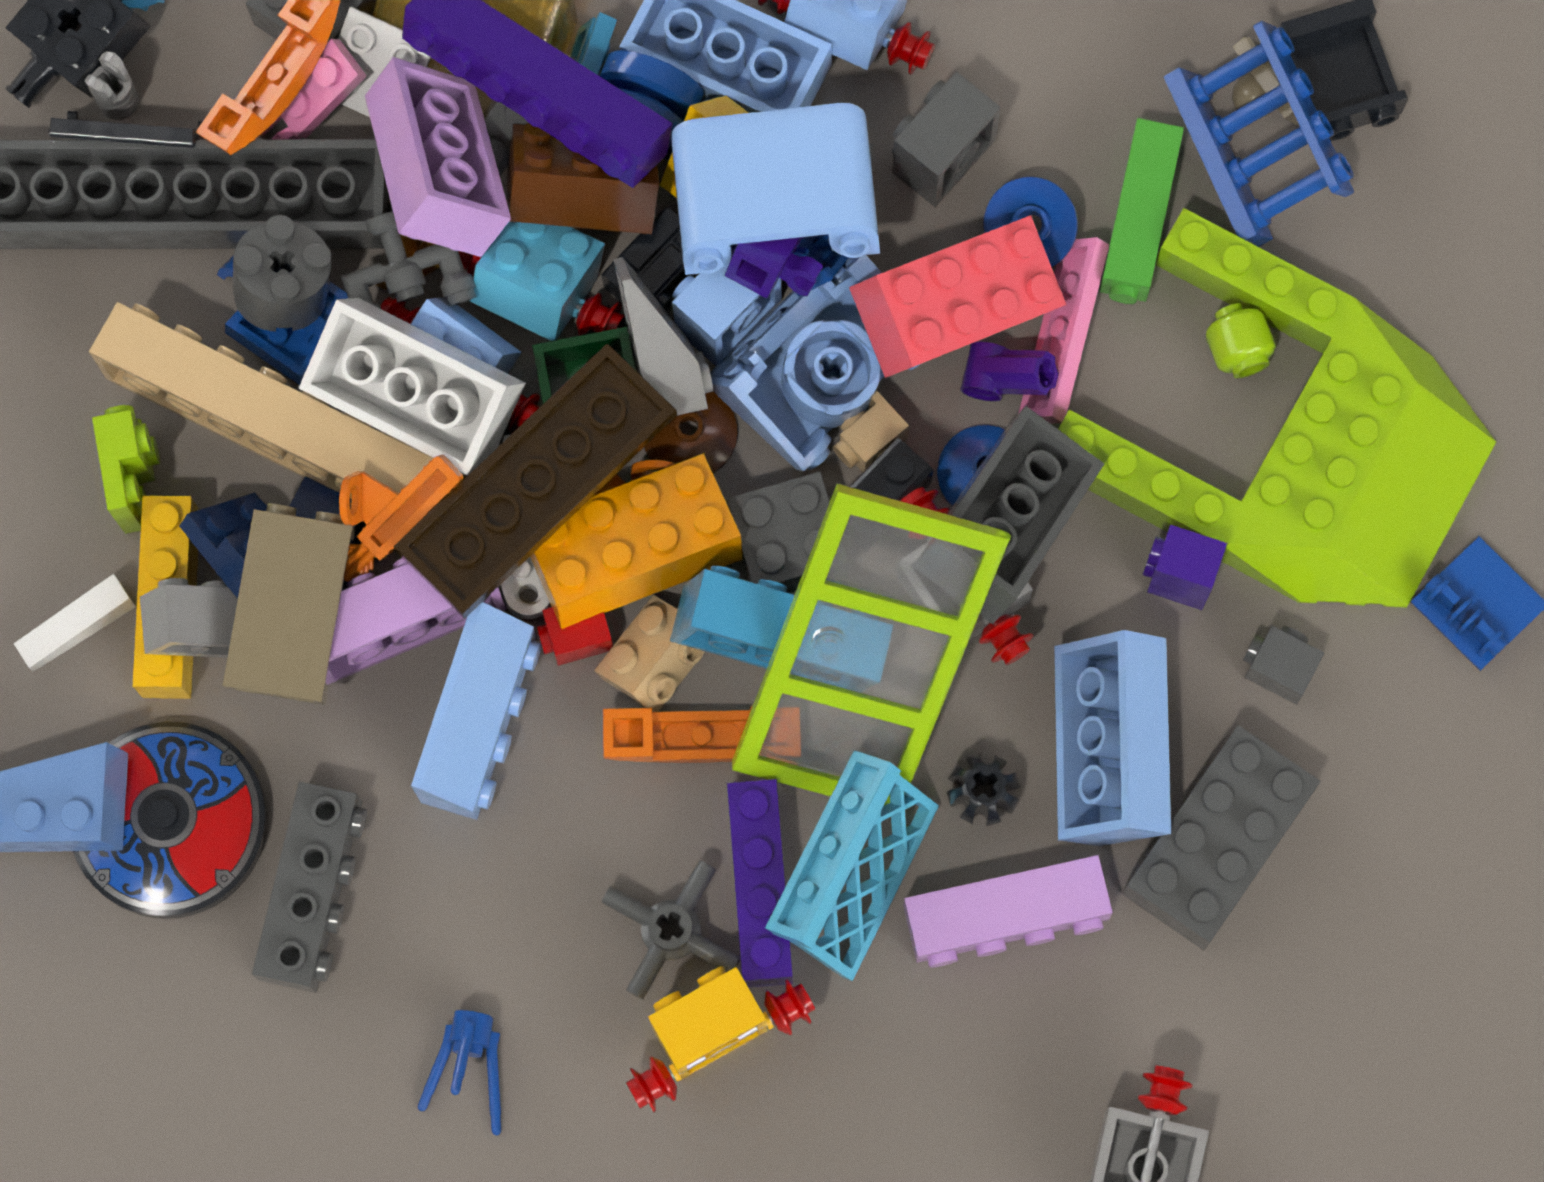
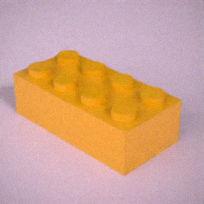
(637, 541)

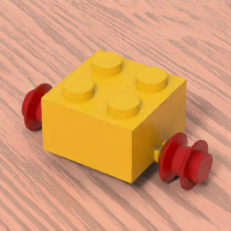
(710, 1025)

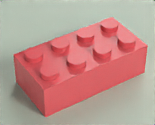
(957, 296)

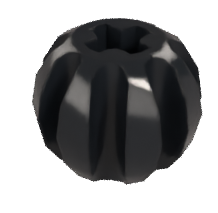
(984, 775)

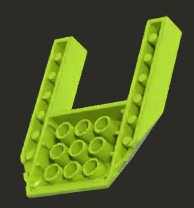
(1358, 471)

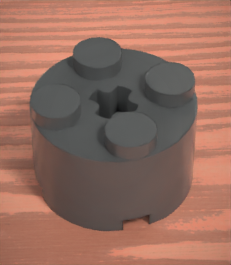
(281, 275)

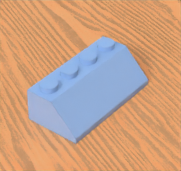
(475, 712)

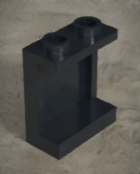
(1346, 66)

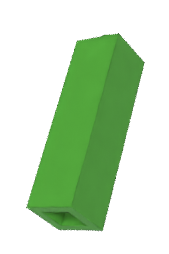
(1141, 211)

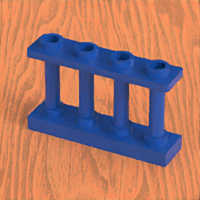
(1212, 134)

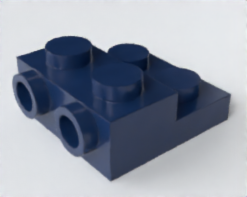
(223, 535)

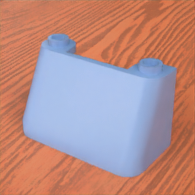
(774, 181)
(752, 371)

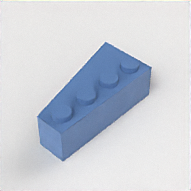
(65, 802)

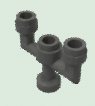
(405, 274)

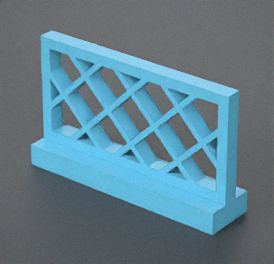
(835, 857)

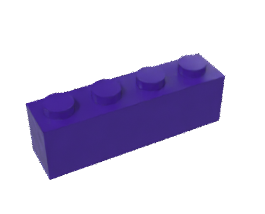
(758, 880)

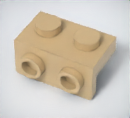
(645, 660)

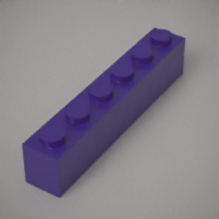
(540, 84)

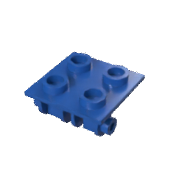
(1479, 603)

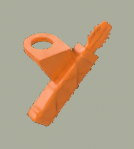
(390, 513)

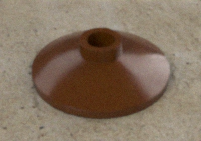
(714, 437)

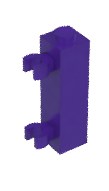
(763, 263)

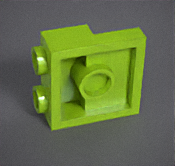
(125, 461)

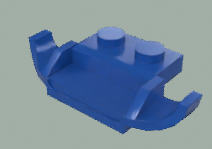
(283, 349)

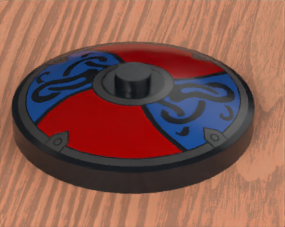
(188, 823)

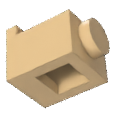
(870, 434)

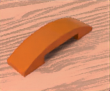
(276, 79)
(672, 735)

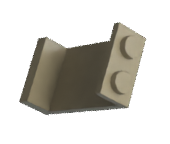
(288, 604)

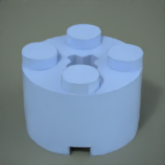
(824, 347)

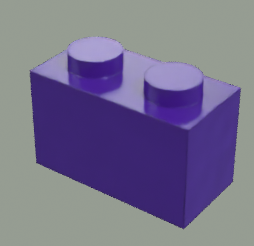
(1184, 566)

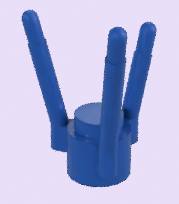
(468, 1037)

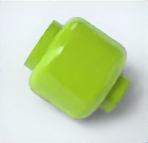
(1240, 341)

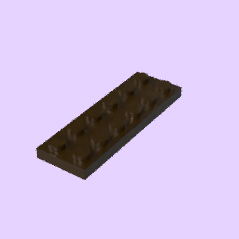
(535, 481)

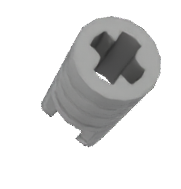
(113, 76)

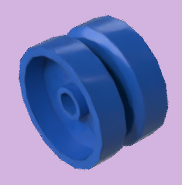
(653, 84)

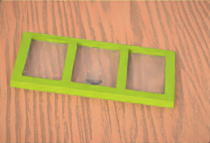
(869, 640)

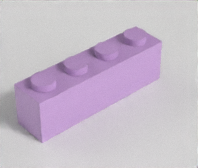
(1008, 909)

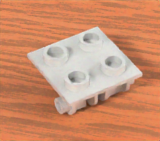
(373, 46)

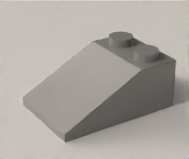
(660, 347)

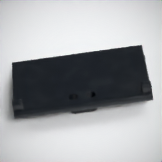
(122, 132)

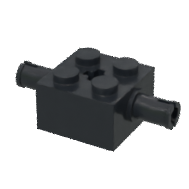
(61, 51)

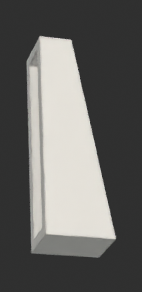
(75, 623)

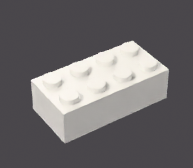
(411, 384)

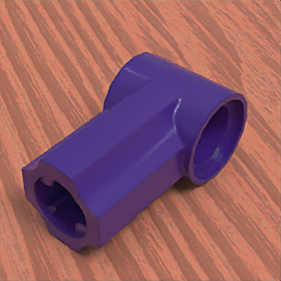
(999, 371)

